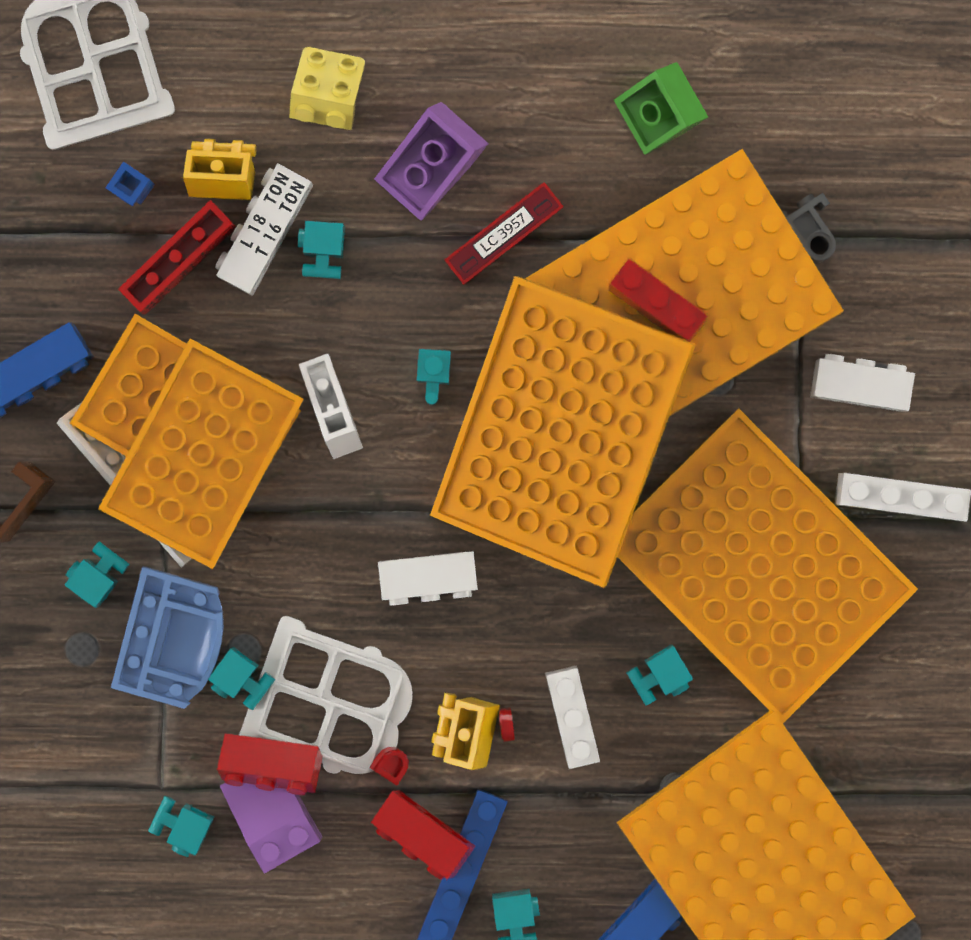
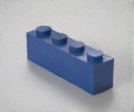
(42, 365)
(646, 917)

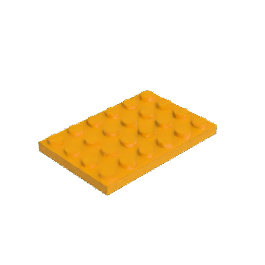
(130, 385)
(201, 453)

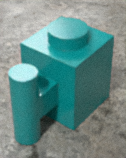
(325, 242)
(433, 370)
(92, 580)
(666, 671)
(235, 673)
(187, 828)
(515, 911)

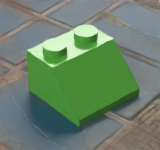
(660, 108)

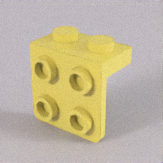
(326, 88)

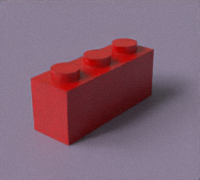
(657, 301)
(269, 764)
(422, 835)

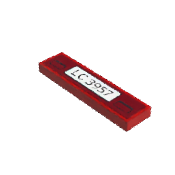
(504, 233)

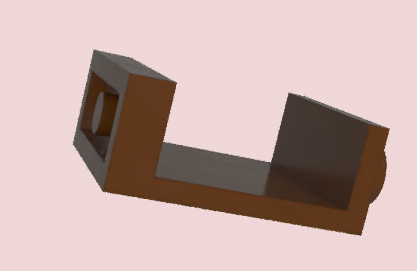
(40, 485)

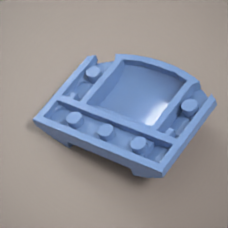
(170, 639)

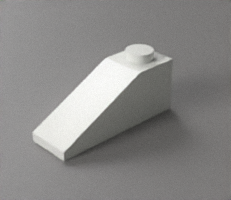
(330, 406)

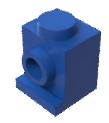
(130, 185)

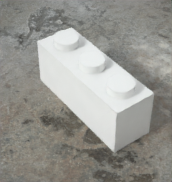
(862, 383)
(427, 577)
(572, 717)

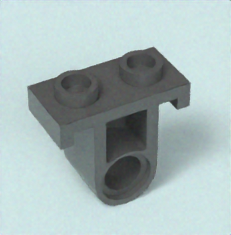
(810, 226)

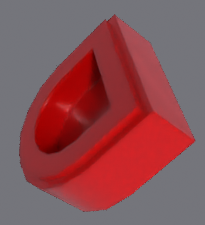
(506, 724)
(391, 764)

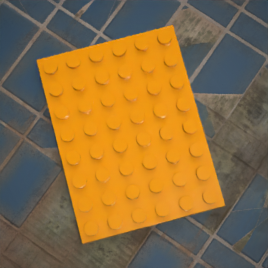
(724, 252)
(561, 430)
(761, 566)
(763, 848)

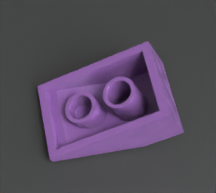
(430, 160)
(271, 823)

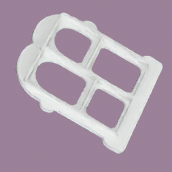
(108, 119)
(381, 719)

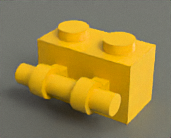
(220, 170)
(470, 734)

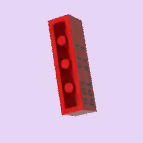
(177, 258)

